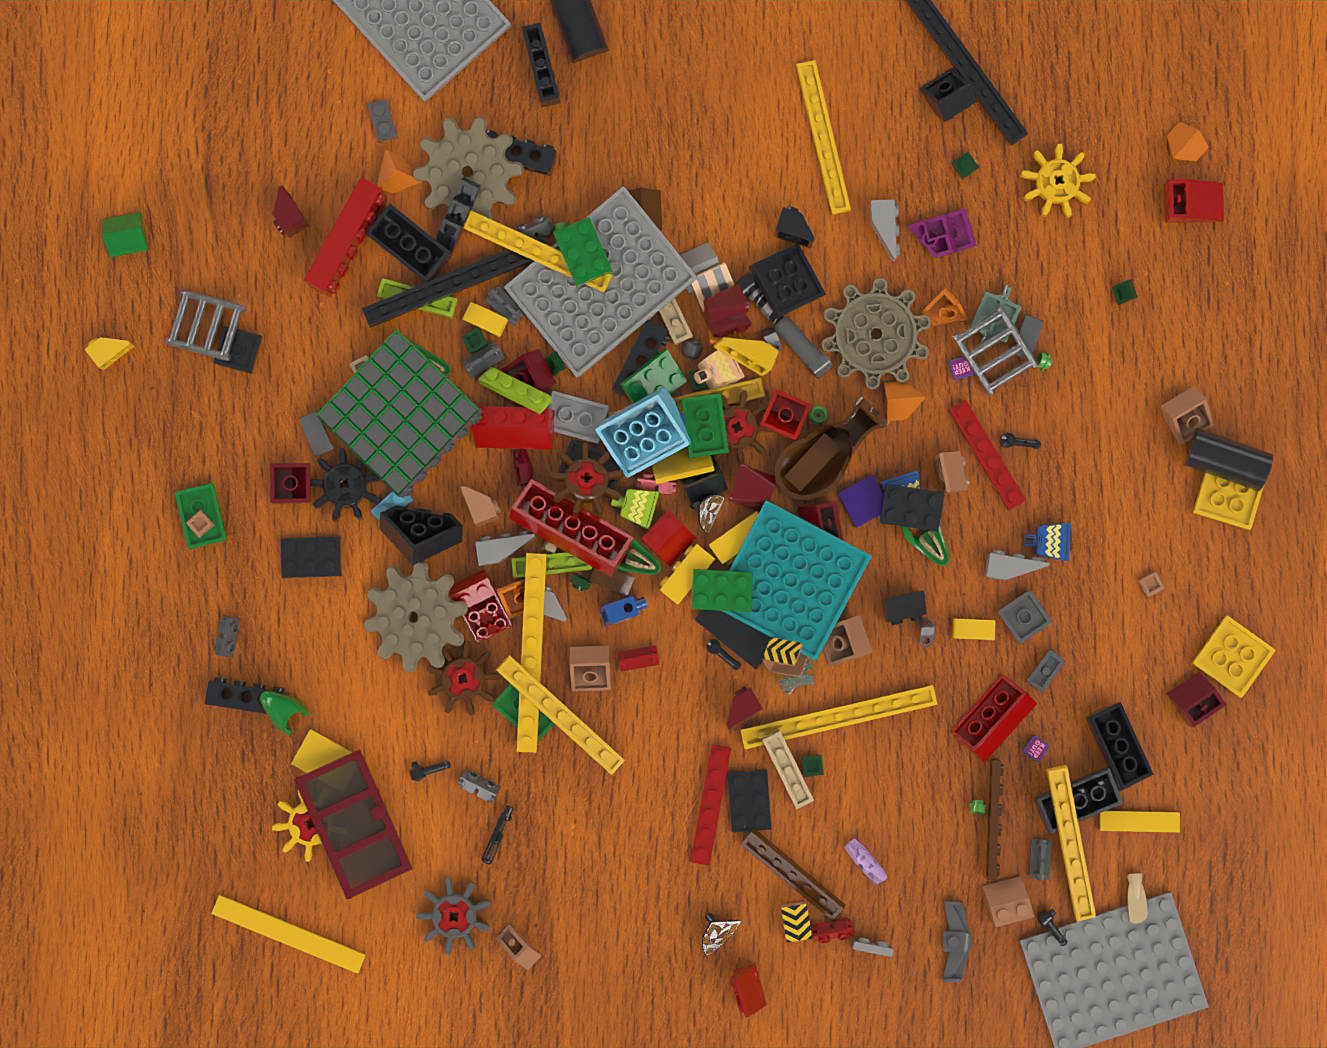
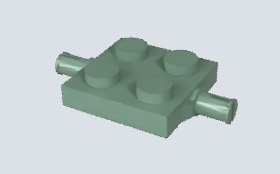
(988, 306)

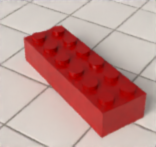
(346, 237)
(581, 536)

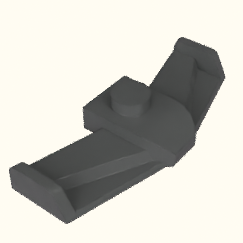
(956, 941)

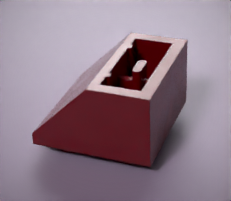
(823, 515)
(1196, 699)

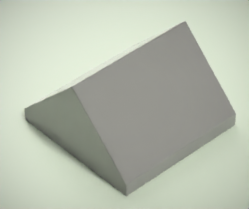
(700, 259)

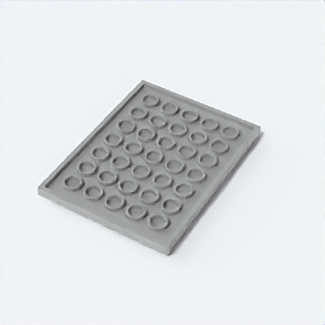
(427, 38)
(591, 323)
(1114, 974)

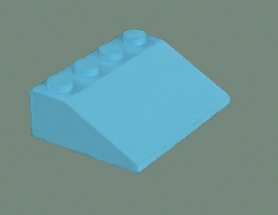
(644, 432)

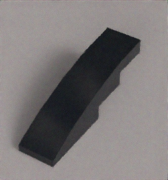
(457, 214)

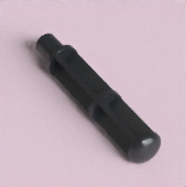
(497, 835)

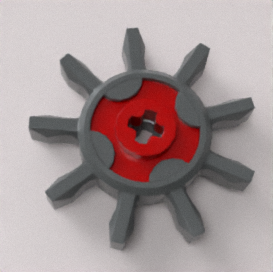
(466, 916)

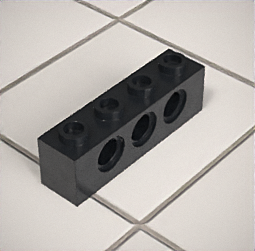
(541, 65)
(542, 166)
(650, 331)
(216, 697)

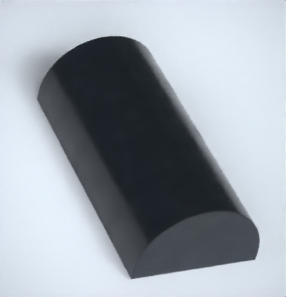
(579, 28)
(409, 243)
(1229, 459)
(1119, 745)
(1091, 796)

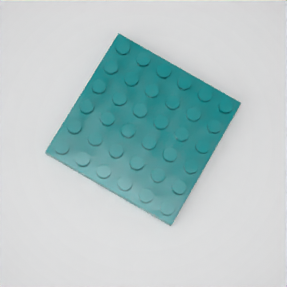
(797, 578)

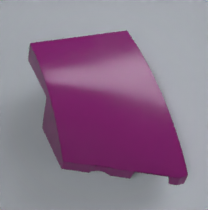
(945, 233)

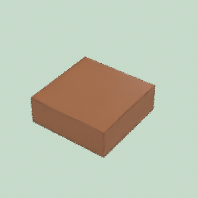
(200, 523)
(1151, 584)

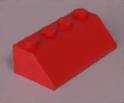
(514, 428)
(993, 717)

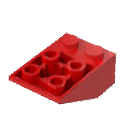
(1193, 201)
(485, 611)
(748, 985)

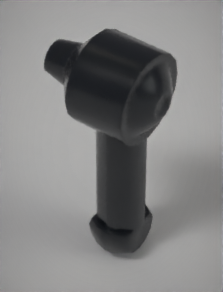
(1009, 440)
(714, 647)
(417, 772)
(1045, 919)

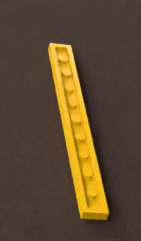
(532, 647)
(842, 716)

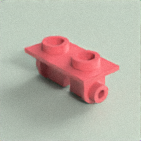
(647, 482)

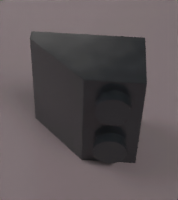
(948, 94)
(794, 227)
(704, 485)
(904, 606)

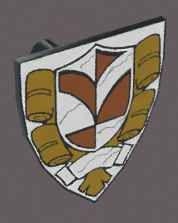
(708, 511)
(717, 933)

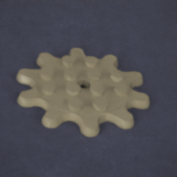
(471, 149)
(879, 312)
(435, 616)

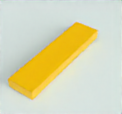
(1139, 821)

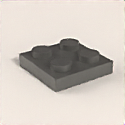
(1024, 617)

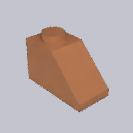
(518, 947)

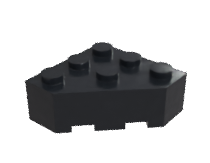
(420, 532)

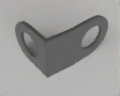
(771, 338)
(927, 631)

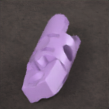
(865, 861)

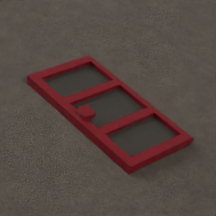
(353, 824)

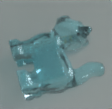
(790, 684)

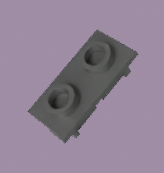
(540, 226)
(504, 305)
(483, 359)
(229, 628)
(487, 788)
(1040, 859)

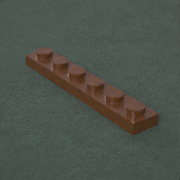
(994, 811)
(793, 874)

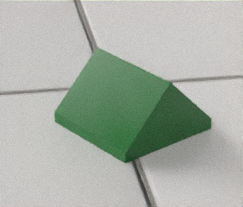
(124, 234)

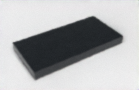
(736, 635)

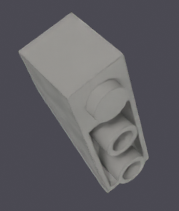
(883, 222)
(497, 550)
(1006, 567)

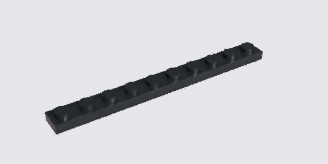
(968, 69)
(445, 286)

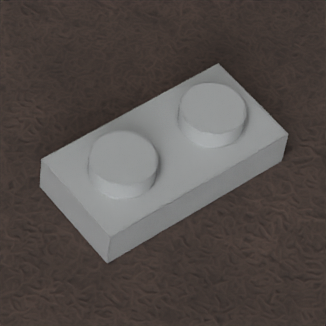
(865, 945)

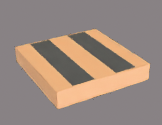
(712, 282)

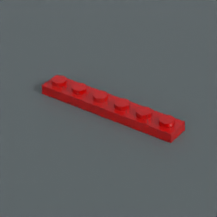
(987, 455)
(710, 805)

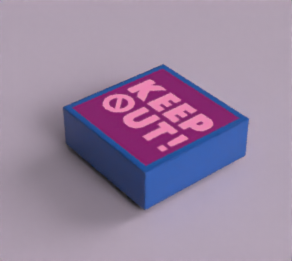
(960, 368)
(1036, 748)

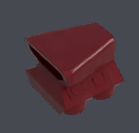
(727, 312)
(752, 488)

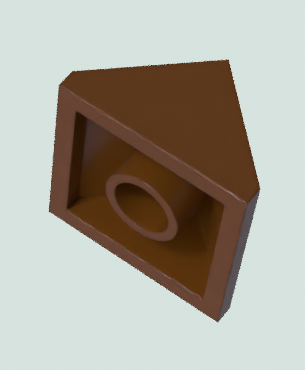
(650, 202)

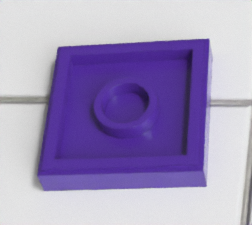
(862, 501)

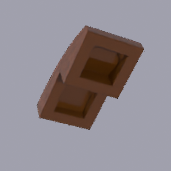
(618, 582)

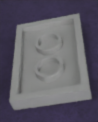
(577, 416)

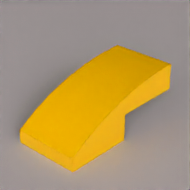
(485, 319)
(973, 629)

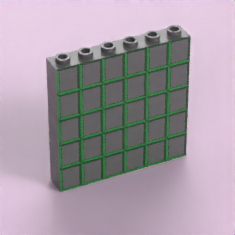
(400, 414)

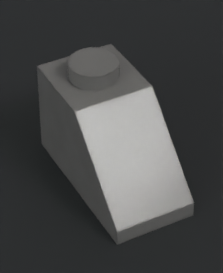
(552, 606)

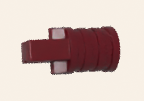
(522, 467)

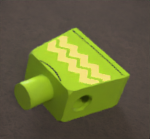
(637, 506)

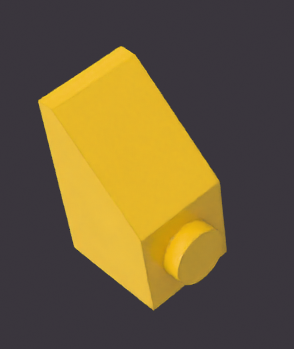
(106, 350)

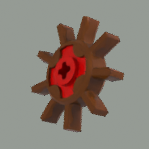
(749, 425)
(597, 480)
(451, 682)

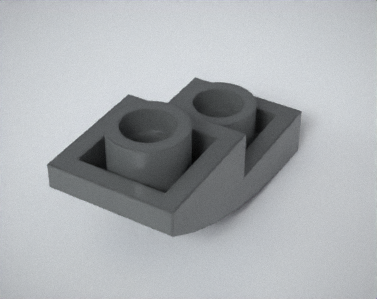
(1030, 331)
(316, 433)

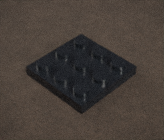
(787, 280)

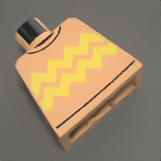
(718, 370)

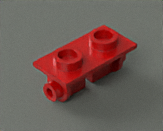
(638, 658)
(840, 930)

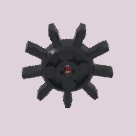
(344, 496)

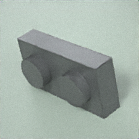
(382, 120)
(1045, 671)

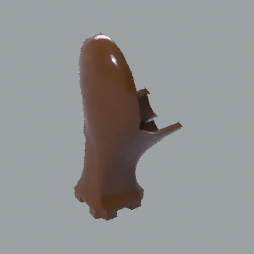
(821, 458)

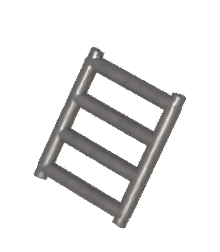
(1020, 346)
(207, 349)

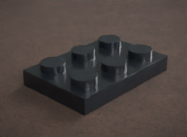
(574, 453)
(911, 507)
(311, 557)
(749, 800)

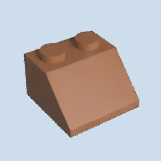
(1186, 414)
(951, 472)
(481, 507)
(847, 641)
(590, 668)
(1008, 901)

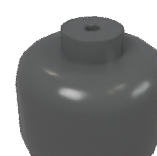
(692, 349)

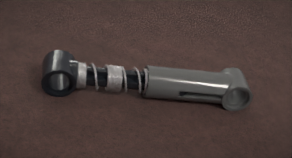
(814, 359)

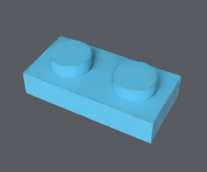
(391, 501)

